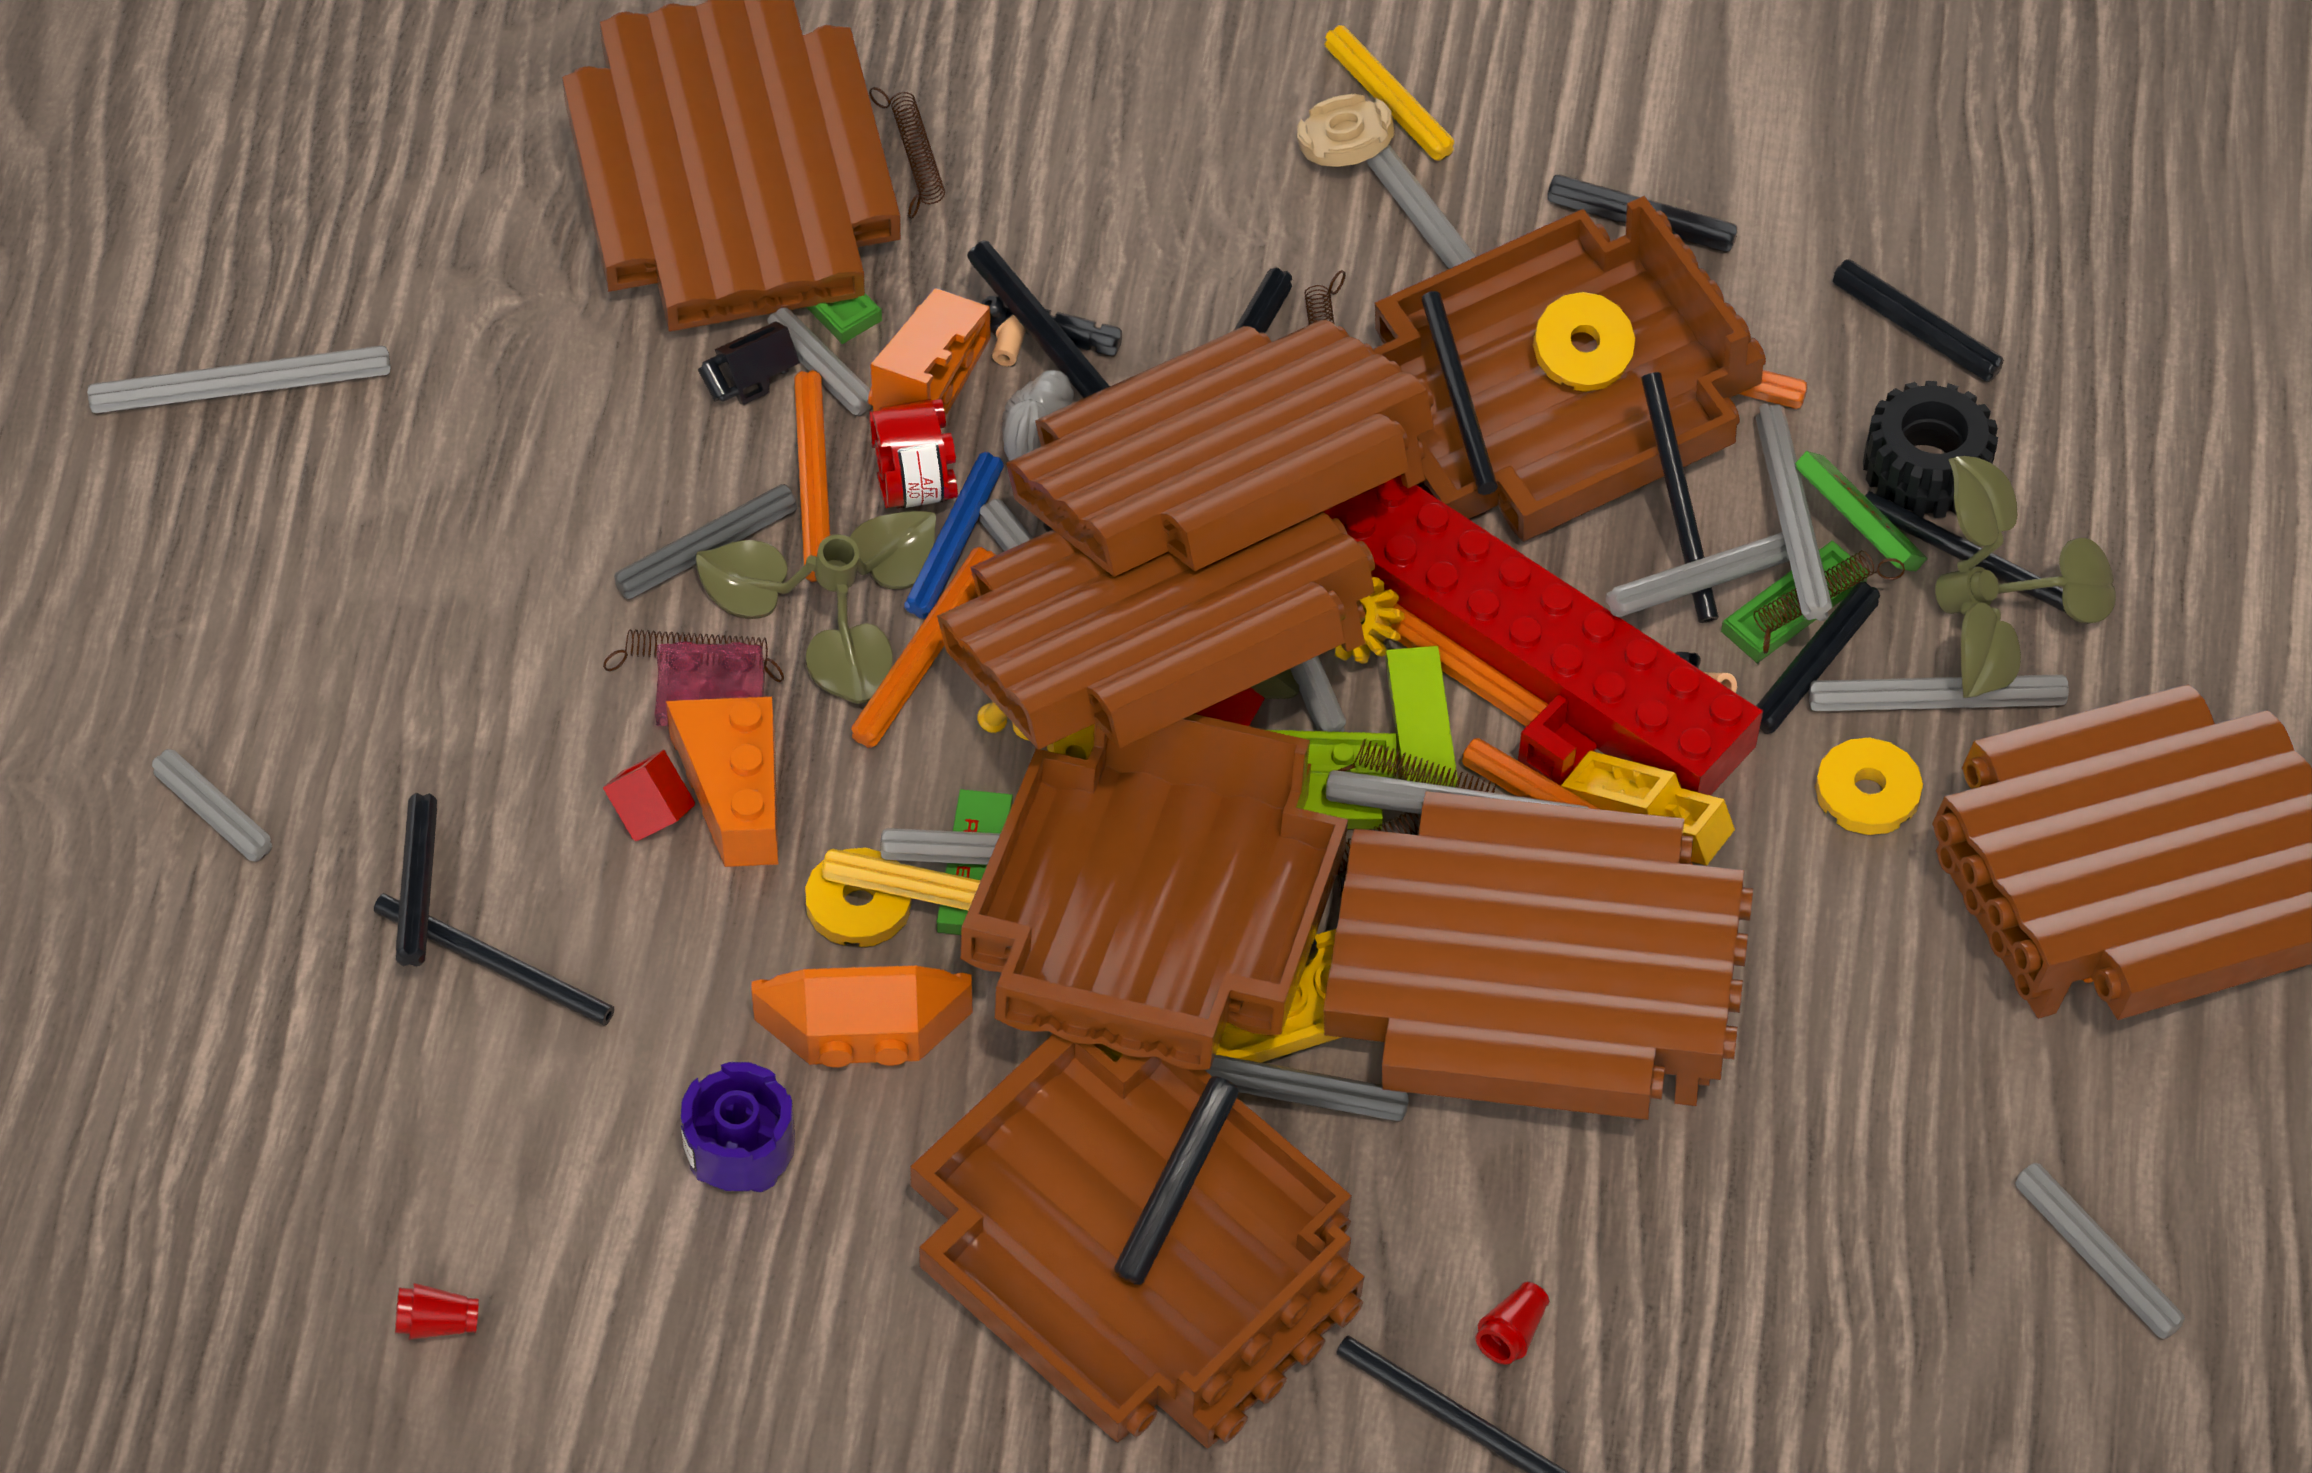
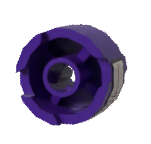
(738, 1128)

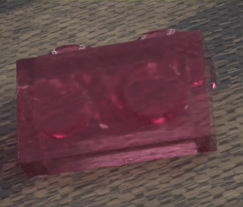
(707, 672)

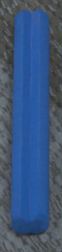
(953, 535)

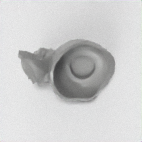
(1035, 400)

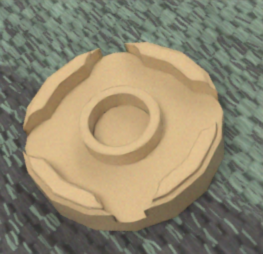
(1345, 130)

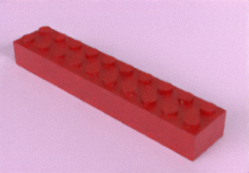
(1552, 638)

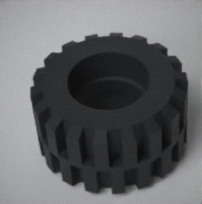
(1931, 418)

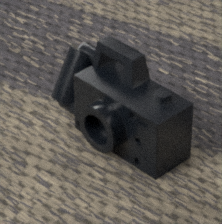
(749, 362)

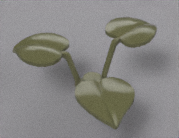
(1990, 646)
(845, 661)

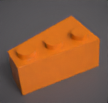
(931, 352)
(732, 768)

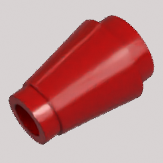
(434, 1312)
(1511, 1325)

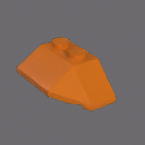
(862, 1012)

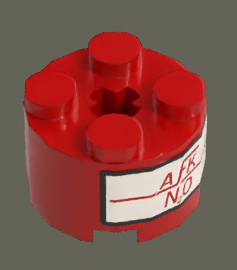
(913, 454)

